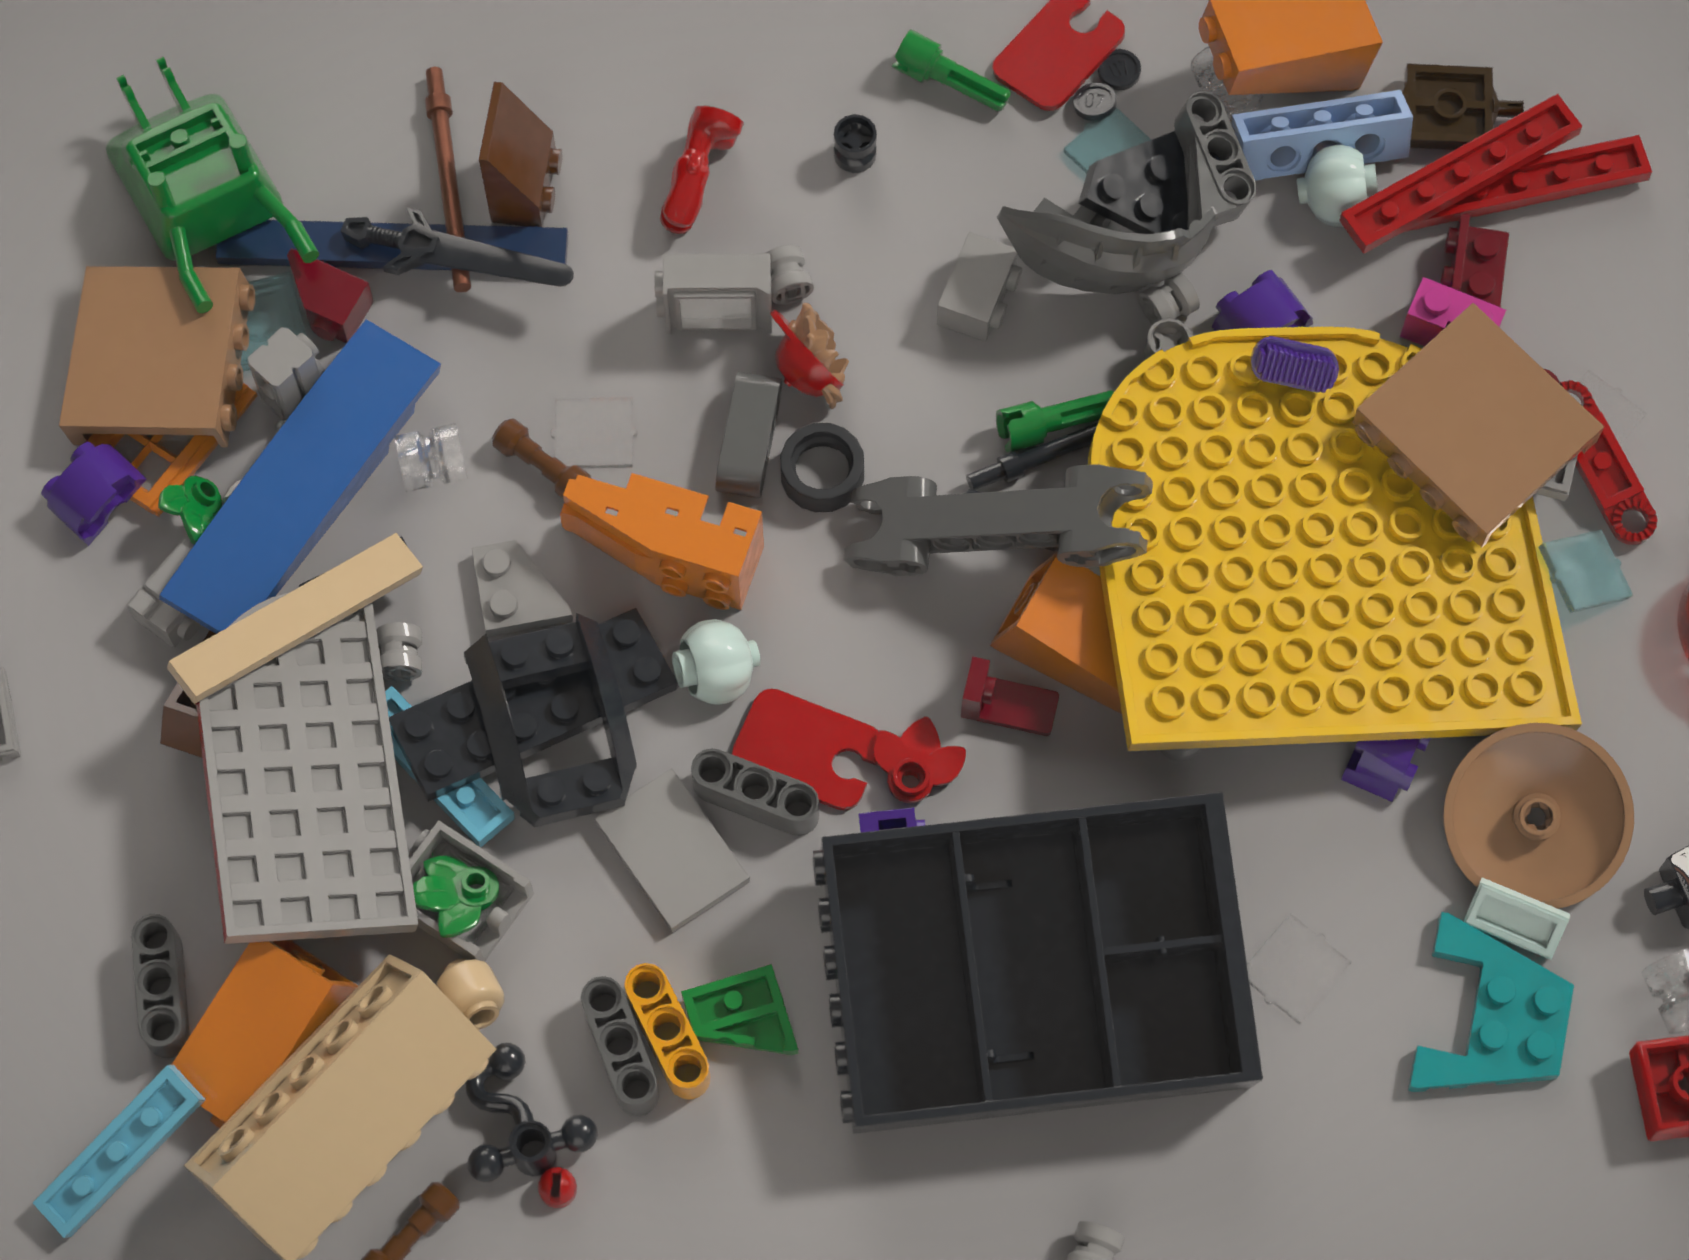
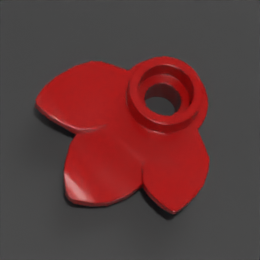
(918, 755)

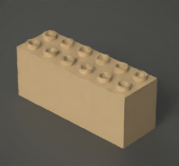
(341, 1108)

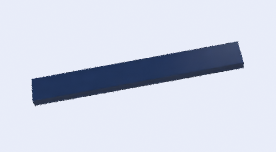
(269, 244)

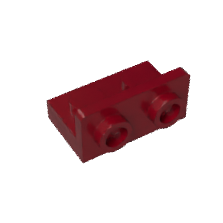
(1476, 261)

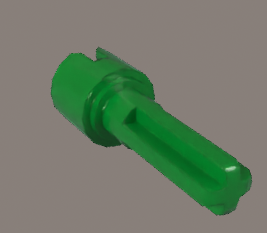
(924, 60)
(1029, 423)

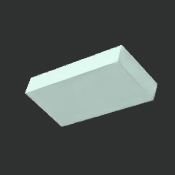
(1516, 918)

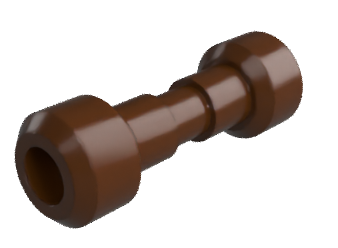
(513, 439)
(436, 1205)

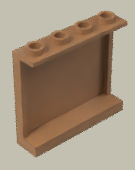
(151, 359)
(1475, 424)

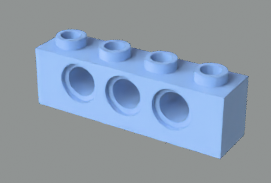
(1287, 137)

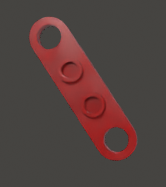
(1611, 476)

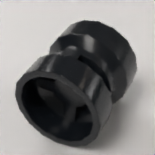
(855, 133)

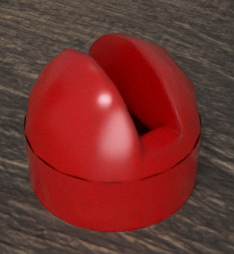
(568, 1187)

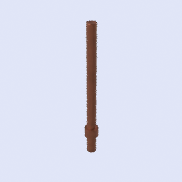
(439, 111)

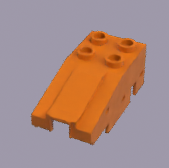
(667, 549)

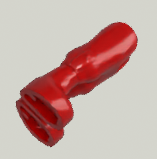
(707, 130)

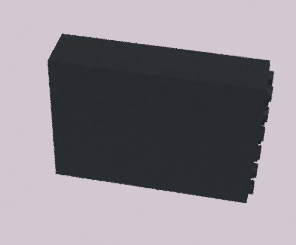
(1036, 963)

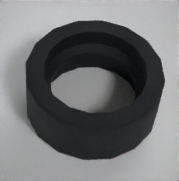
(821, 436)

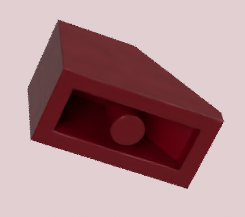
(331, 298)

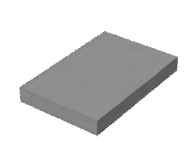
(672, 850)

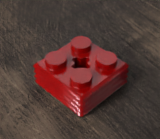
(1657, 1071)

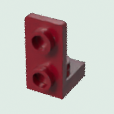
(1007, 702)

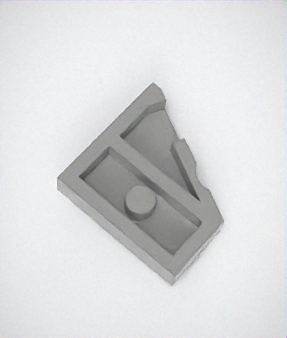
(515, 591)

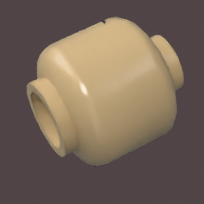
(473, 990)

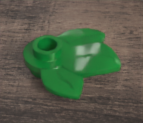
(195, 501)
(449, 893)

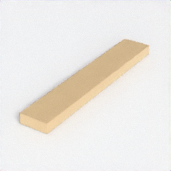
(294, 618)

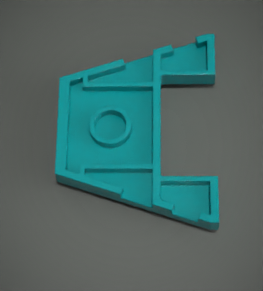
(1515, 1018)

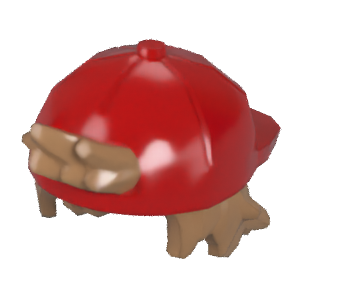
(808, 356)

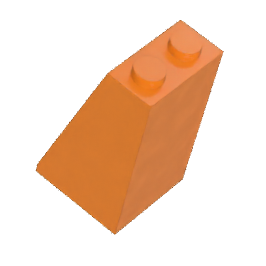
(1290, 44)
(1063, 630)
(258, 1022)

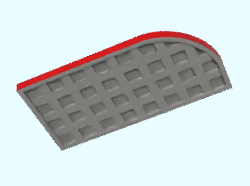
(307, 793)

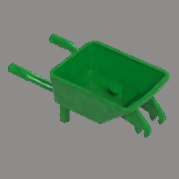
(196, 180)

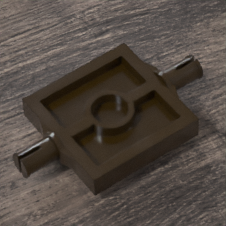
(1452, 104)

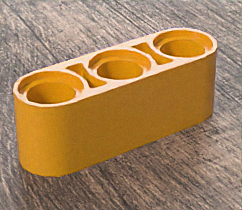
(662, 1009)

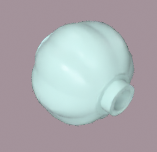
(1336, 182)
(715, 661)

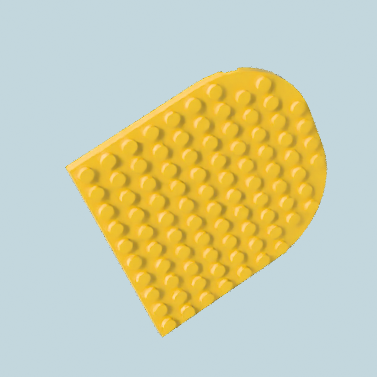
(1300, 575)

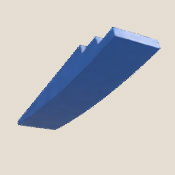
(302, 479)

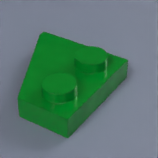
(742, 1012)

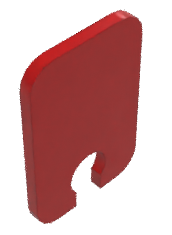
(1051, 58)
(803, 742)

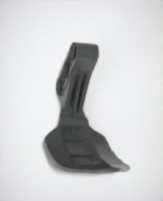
(1125, 262)

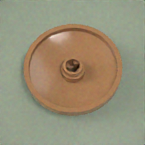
(1583, 805)

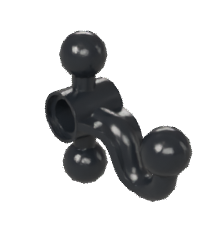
(487, 1161)

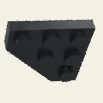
(1141, 186)

